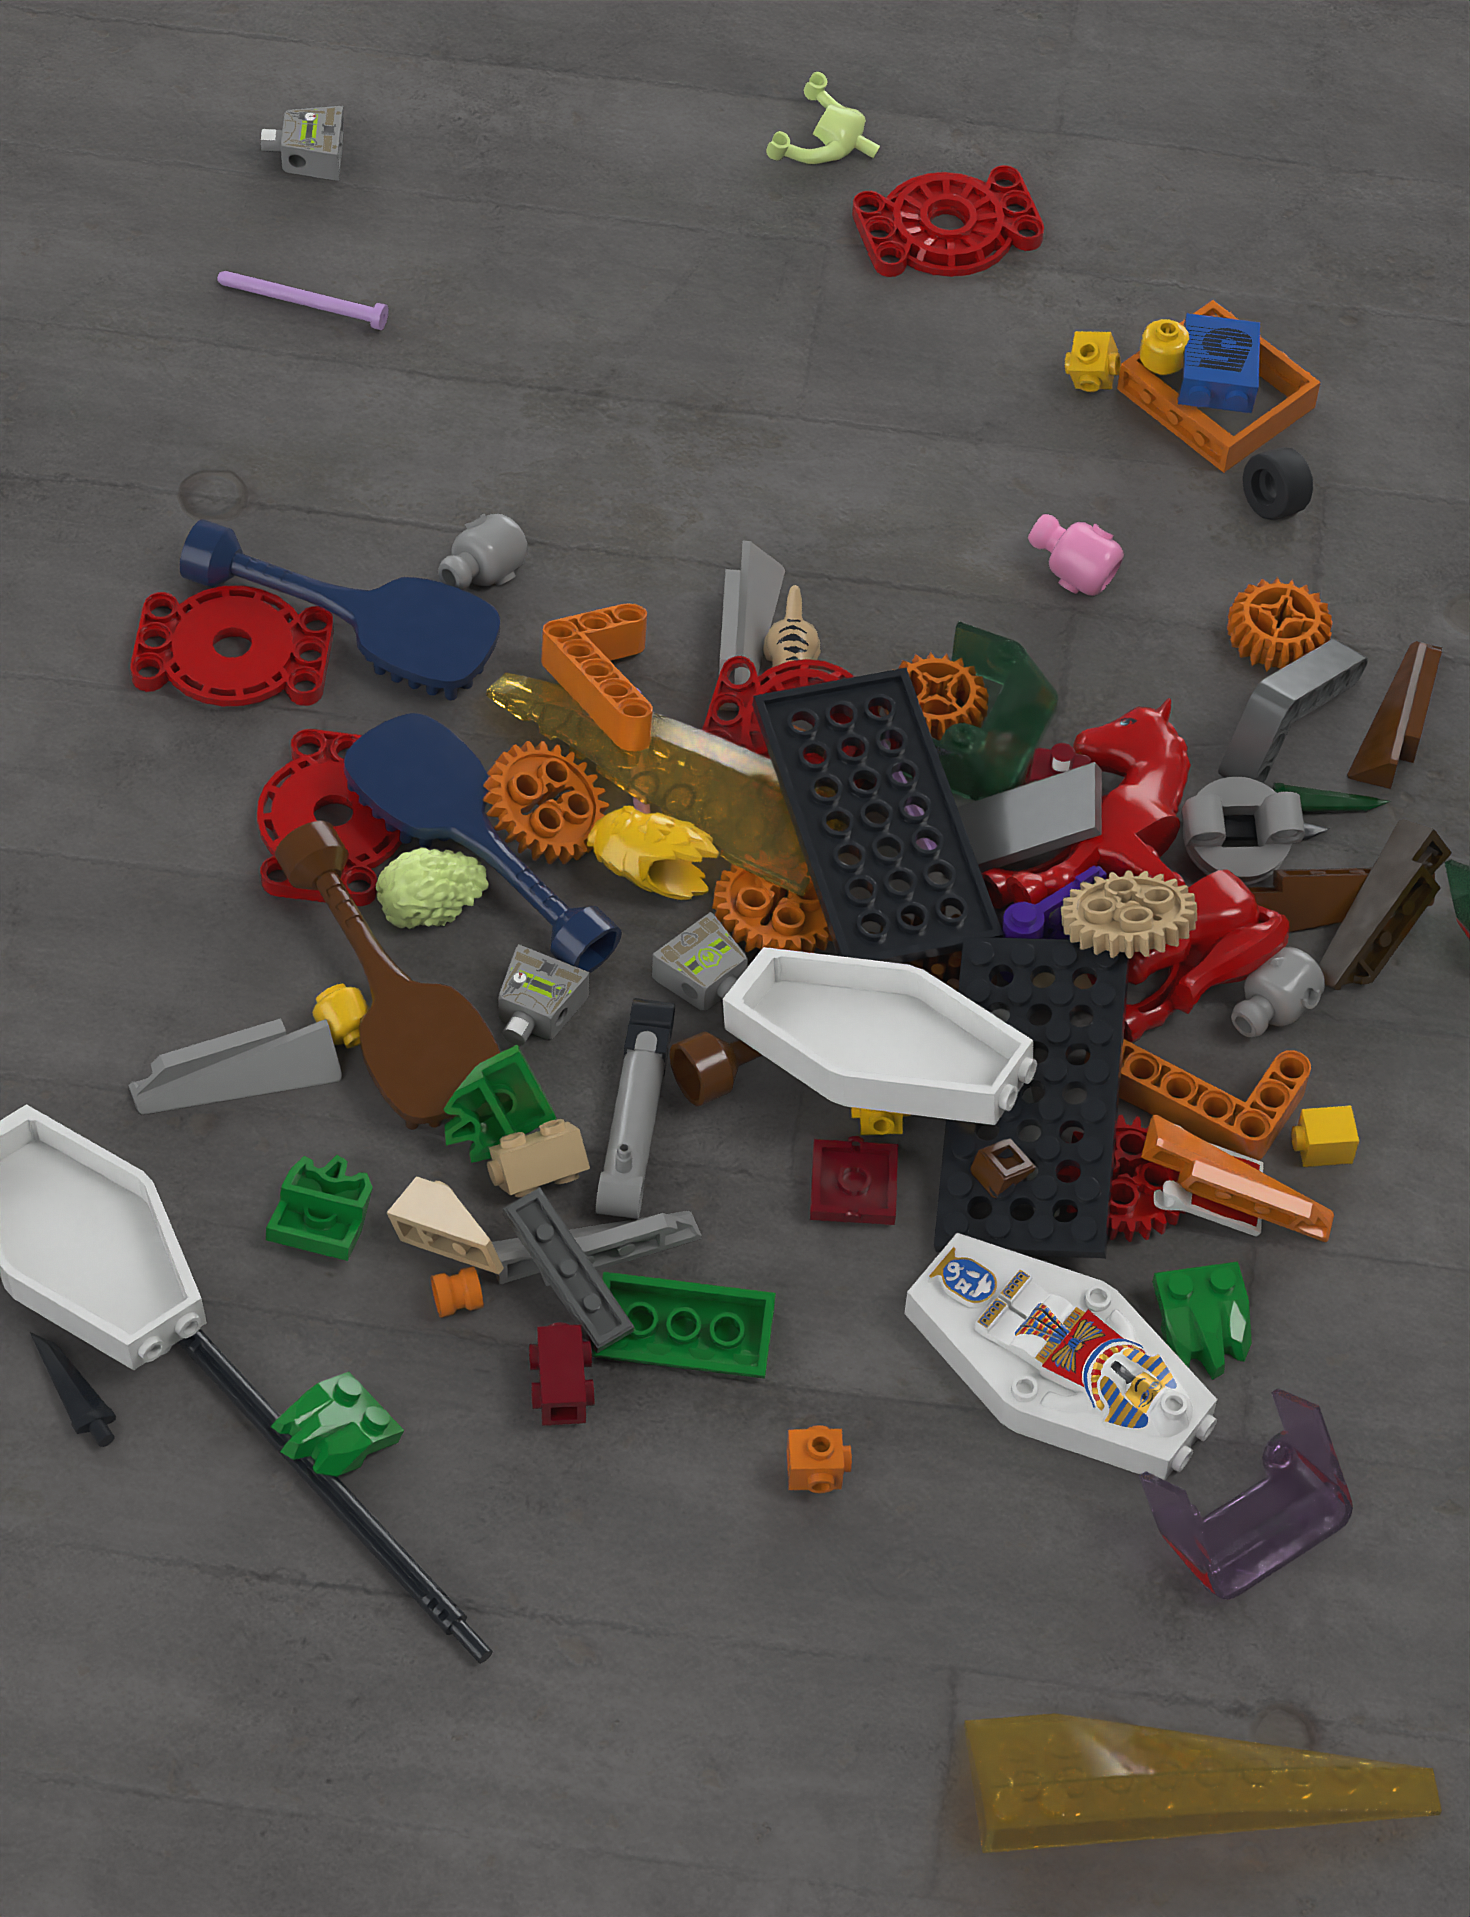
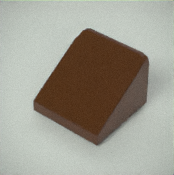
(1000, 1172)

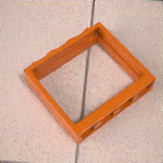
(1201, 431)

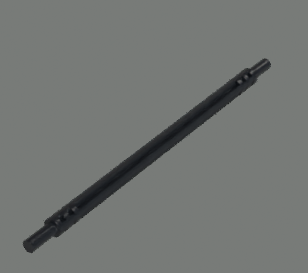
(338, 1498)

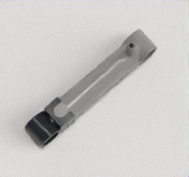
(635, 1108)

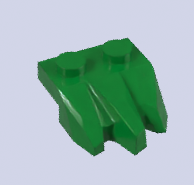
(496, 1101)
(321, 1208)
(1205, 1314)
(337, 1426)

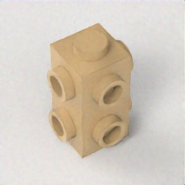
(538, 1158)

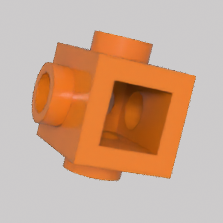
(817, 1459)

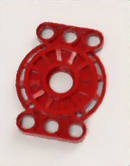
(943, 252)
(232, 611)
(744, 728)
(305, 791)

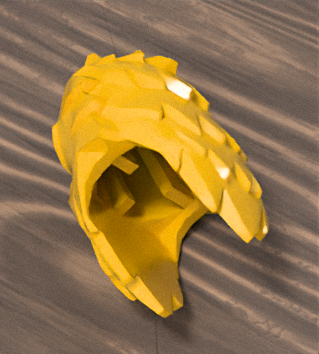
(653, 851)

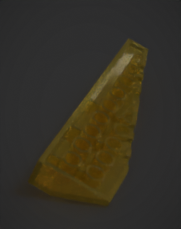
(686, 774)
(1110, 1781)

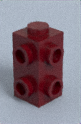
(562, 1383)

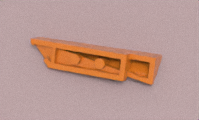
(1231, 1182)

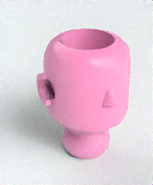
(1080, 556)

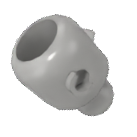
(485, 553)
(1279, 992)

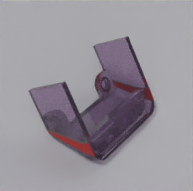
(1268, 1523)

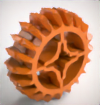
(1256, 619)
(938, 687)

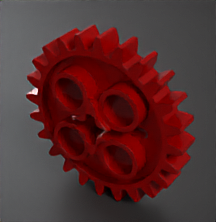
(1131, 1184)

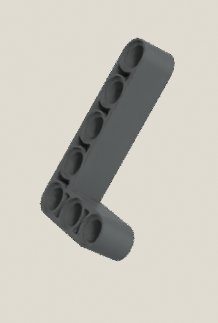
(1284, 700)

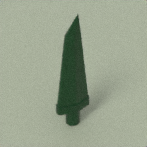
(1326, 800)

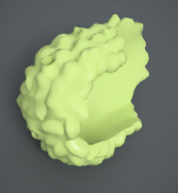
(429, 887)

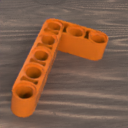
(579, 657)
(1201, 1099)

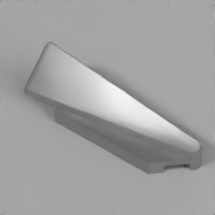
(748, 610)
(239, 1067)
(607, 1243)

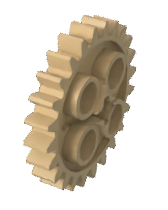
(1129, 914)

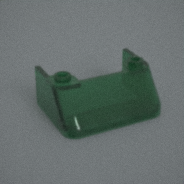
(996, 756)

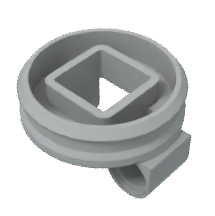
(1276, 821)

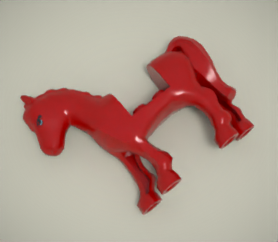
(1136, 832)

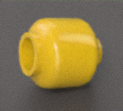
(1163, 346)
(343, 1011)

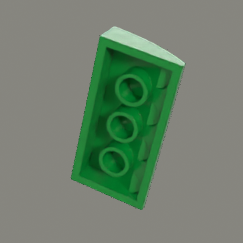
(692, 1325)

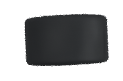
(1277, 483)

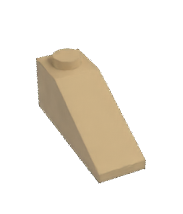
(437, 1221)

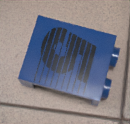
(1220, 363)

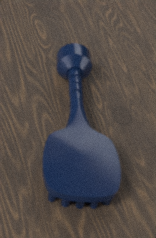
(404, 627)
(433, 788)

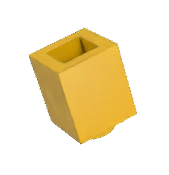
(1326, 1136)

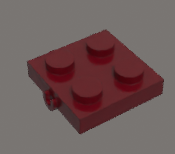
(854, 1181)

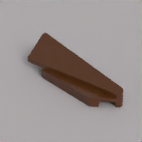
(1400, 718)
(1313, 895)

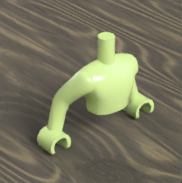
(838, 129)

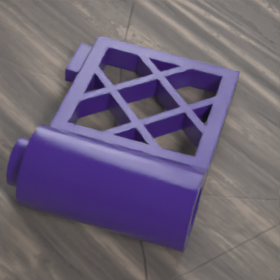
(1033, 921)

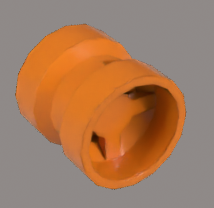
(457, 1291)

